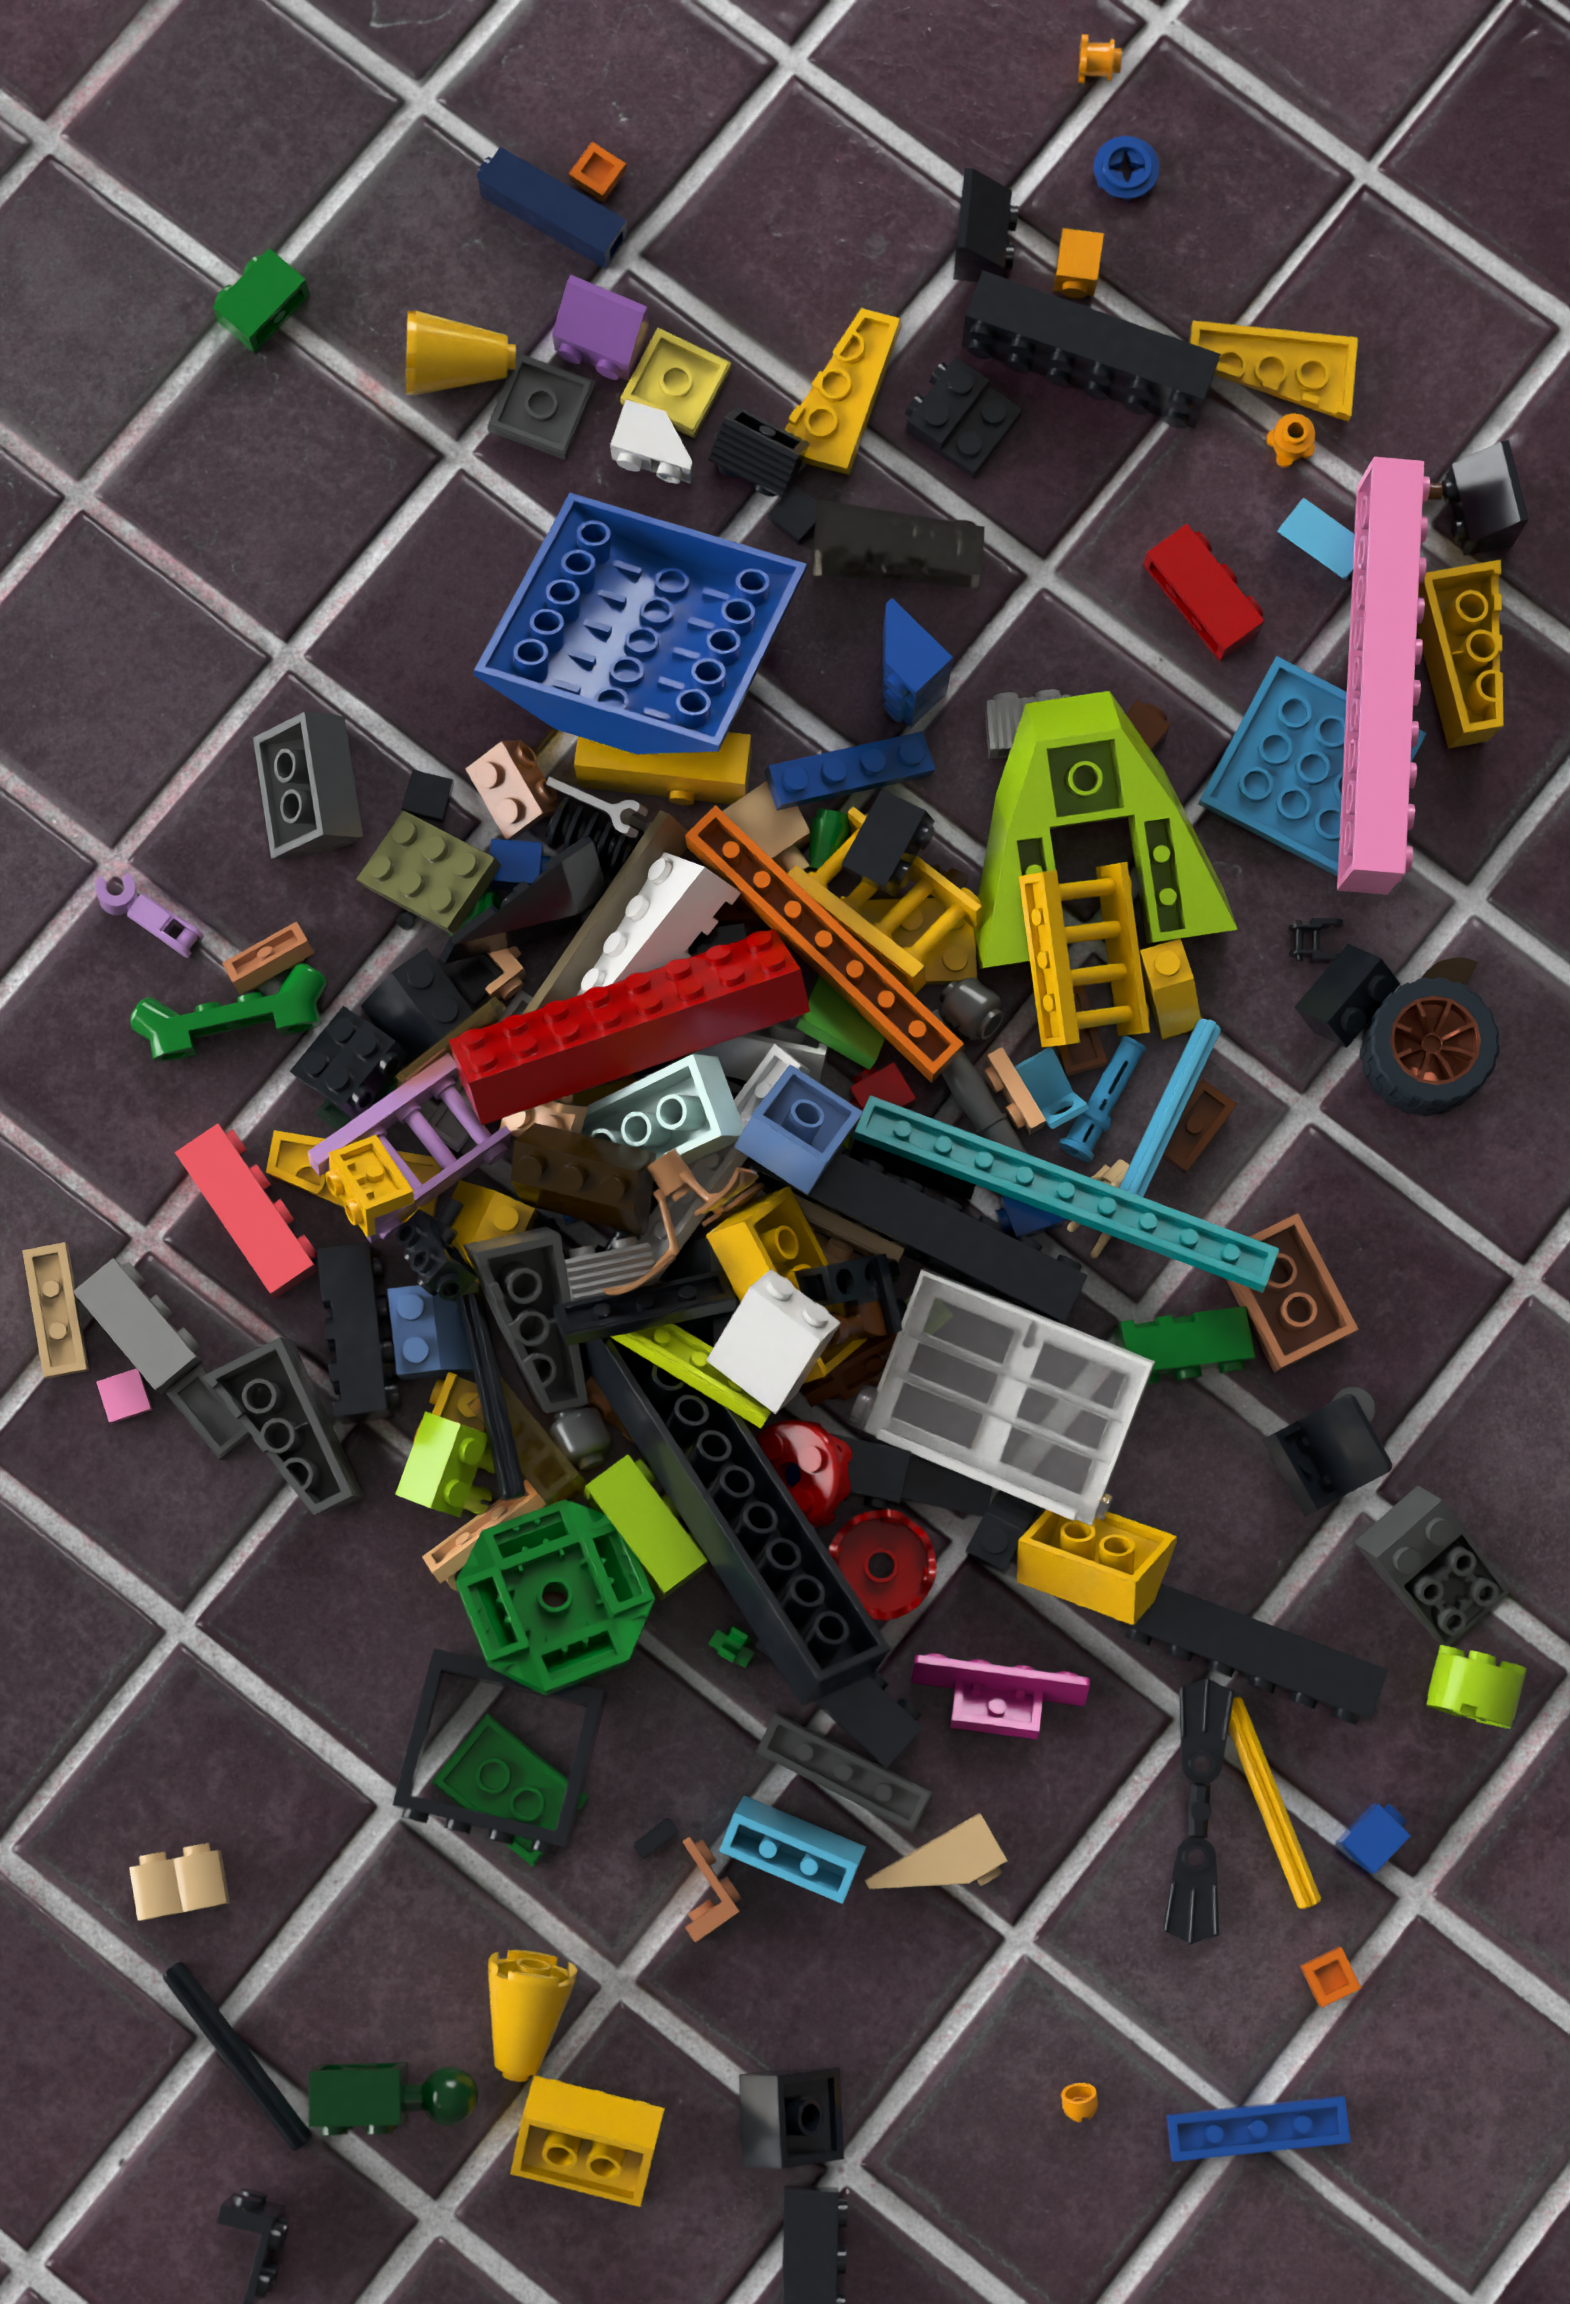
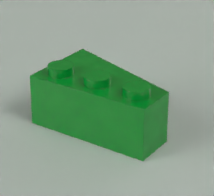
(1190, 1343)

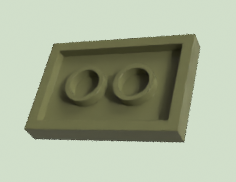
(429, 872)

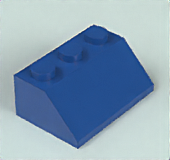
(913, 667)

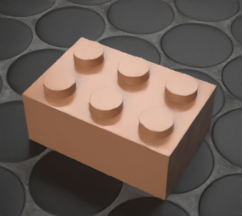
(1300, 1303)

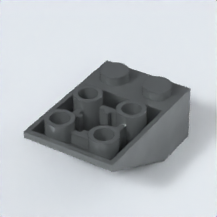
(1432, 1565)

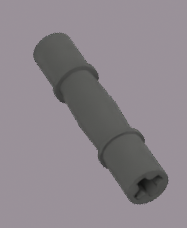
(977, 1101)

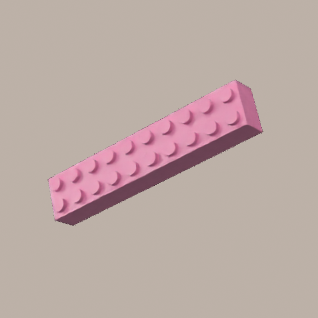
(1382, 676)

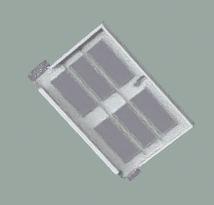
(1006, 1397)

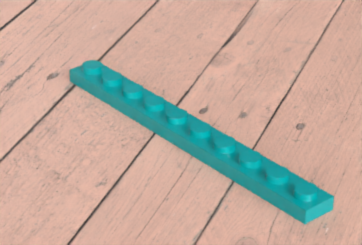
(1066, 1193)

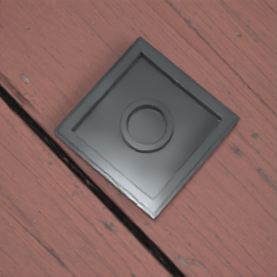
(541, 406)

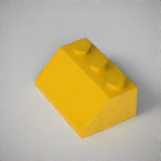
(1098, 1566)
(586, 2140)

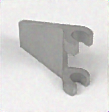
(620, 813)

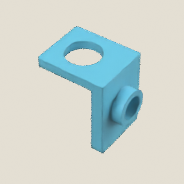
(1050, 1087)

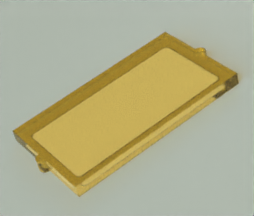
(482, 1018)

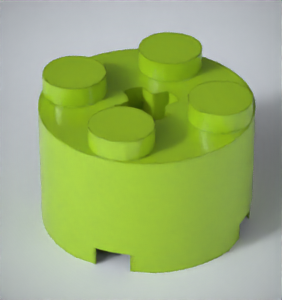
(1475, 1687)

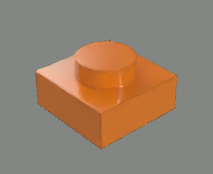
(597, 171)
(1330, 1977)

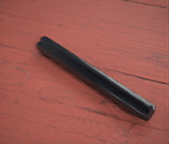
(492, 1396)
(237, 2056)

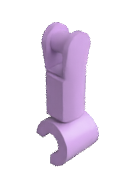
(148, 914)

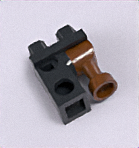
(866, 1296)

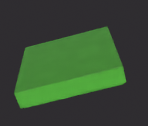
(839, 1025)

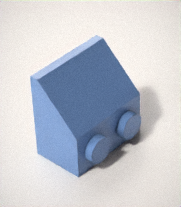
(798, 1129)
(427, 1333)

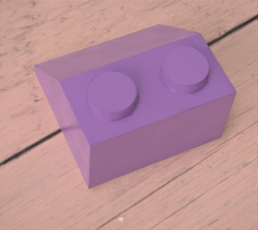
(601, 329)

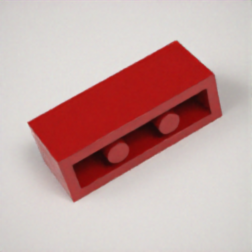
(1204, 591)

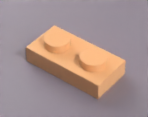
(1004, 1077)

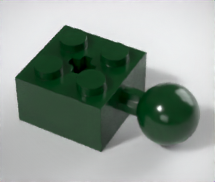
(381, 2097)

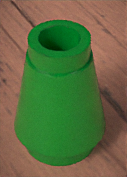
(827, 834)

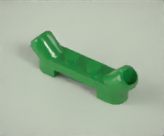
(174, 1035)

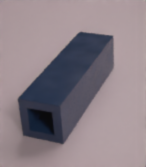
(552, 207)

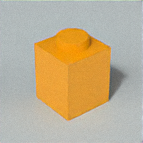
(1078, 263)

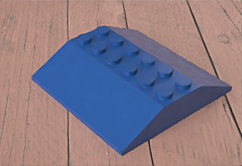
(638, 629)

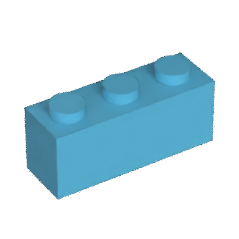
(792, 1849)

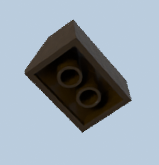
(583, 1177)

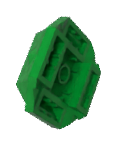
(566, 1552)

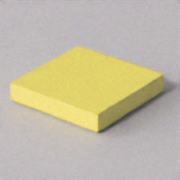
(677, 380)

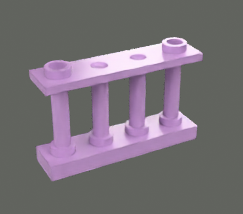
(404, 1106)

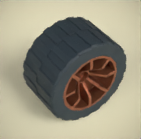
(1429, 1046)

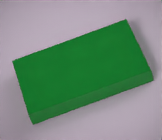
(505, 1779)

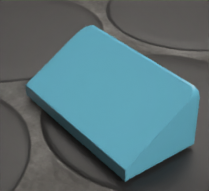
(1321, 537)

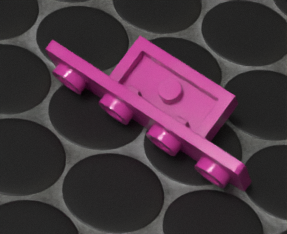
(998, 1696)

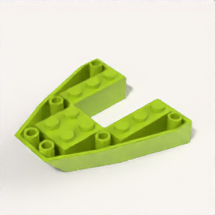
(1083, 765)

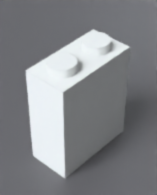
(773, 1341)

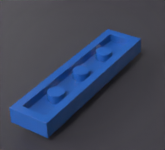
(849, 770)
(1258, 2128)

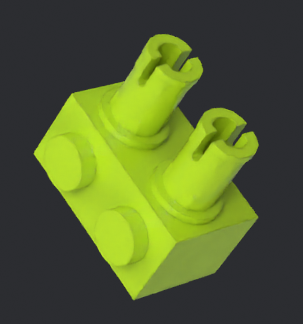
(445, 1465)

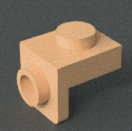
(513, 973)

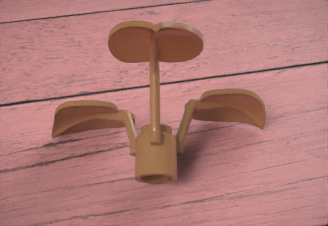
(677, 1180)

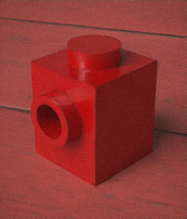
(883, 1084)

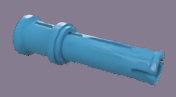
(1096, 1119)

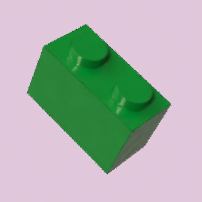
(261, 299)

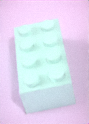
(673, 1108)

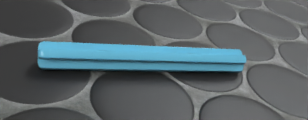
(1170, 1107)

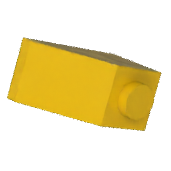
(1170, 988)

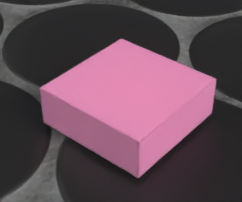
(124, 1396)

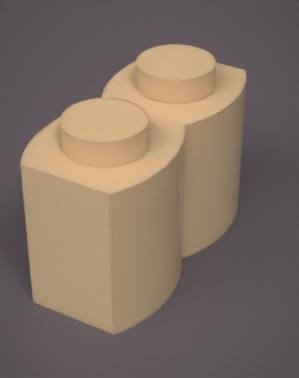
(179, 1883)

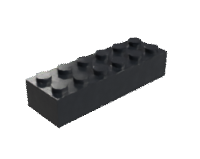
(1088, 350)

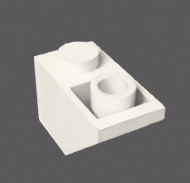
(650, 442)

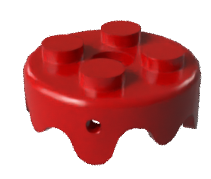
(821, 1461)
(904, 1543)

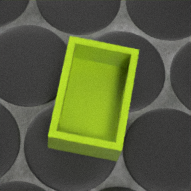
(647, 1525)

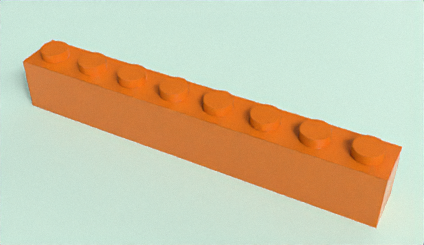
(824, 944)

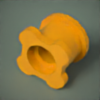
(1098, 59)
(1289, 448)

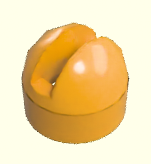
(1079, 2101)

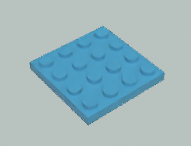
(1288, 766)

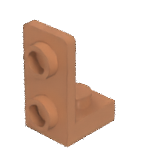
(707, 1916)

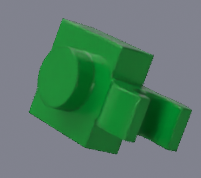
(733, 1645)

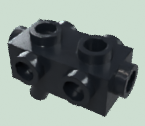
(435, 1253)

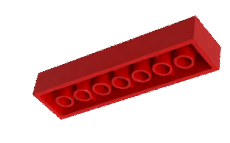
(629, 1025)

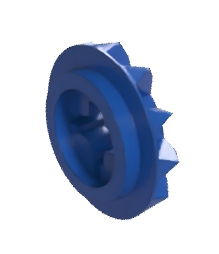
(1140, 157)

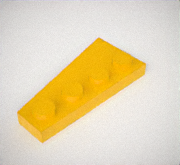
(1287, 364)
(845, 392)
(290, 1164)

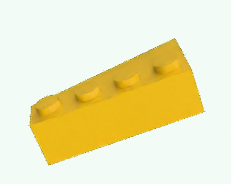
(1464, 649)

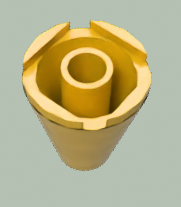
(453, 354)
(526, 2008)

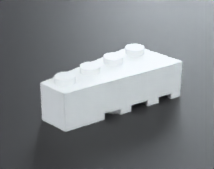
(661, 920)

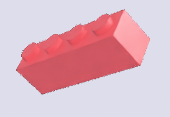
(247, 1211)

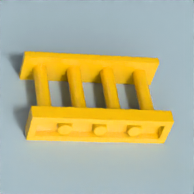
(876, 938)
(1050, 960)

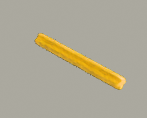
(1272, 1807)

